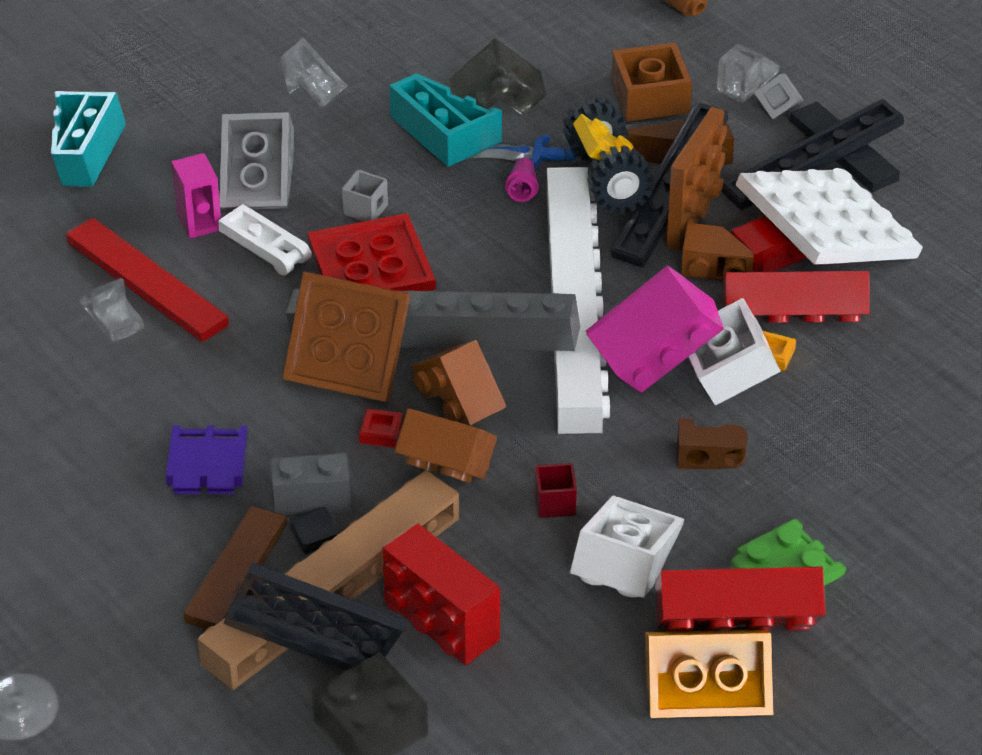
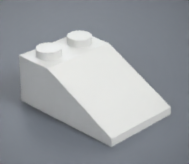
(625, 546)

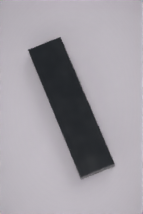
(862, 163)

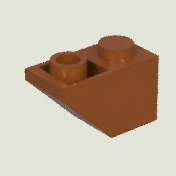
(712, 252)

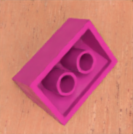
(655, 328)

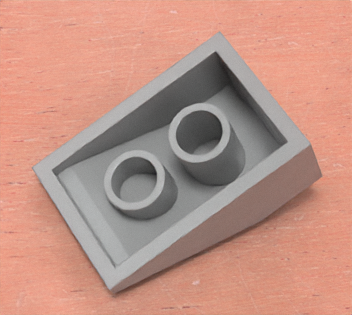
(256, 160)

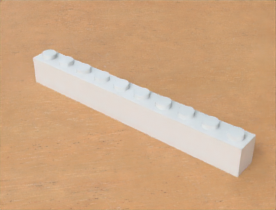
(572, 271)

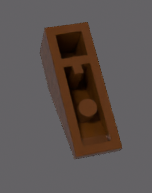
(656, 140)

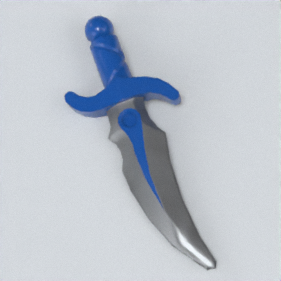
(535, 154)

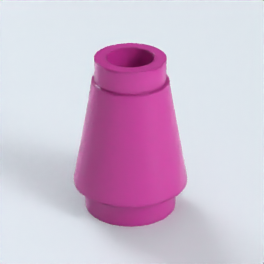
(522, 181)

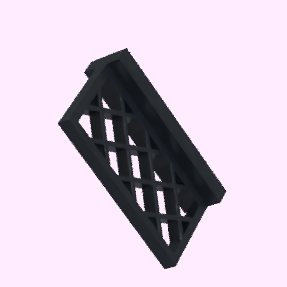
(298, 625)

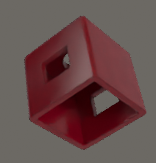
(555, 490)

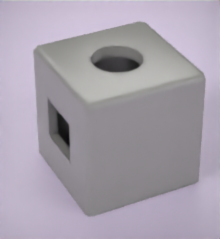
(368, 197)

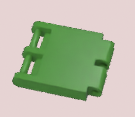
(787, 548)

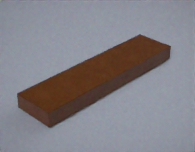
(249, 544)

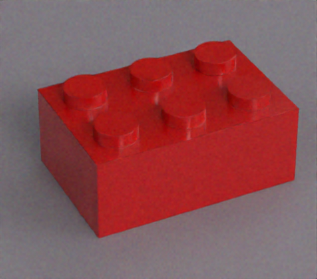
(441, 594)

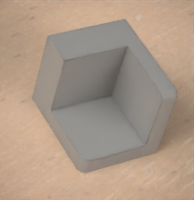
(778, 96)

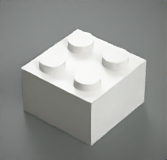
(735, 356)

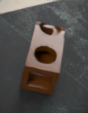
(710, 446)

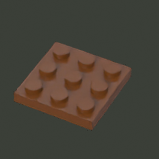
(696, 177)
(346, 336)

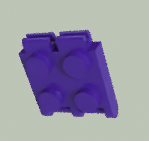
(207, 460)

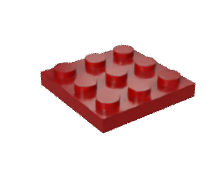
(374, 253)

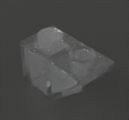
(744, 72)

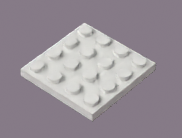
(829, 216)

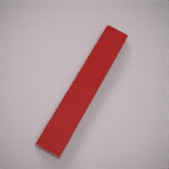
(148, 279)

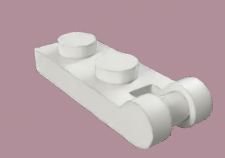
(264, 239)

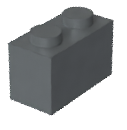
(311, 484)

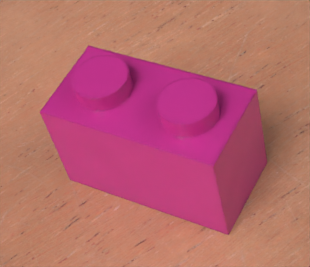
(196, 195)

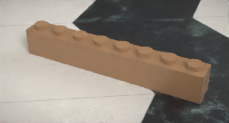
(341, 566)

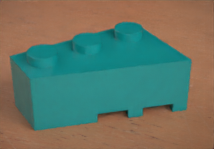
(442, 121)
(84, 134)

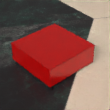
(381, 428)

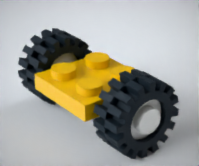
(619, 171)

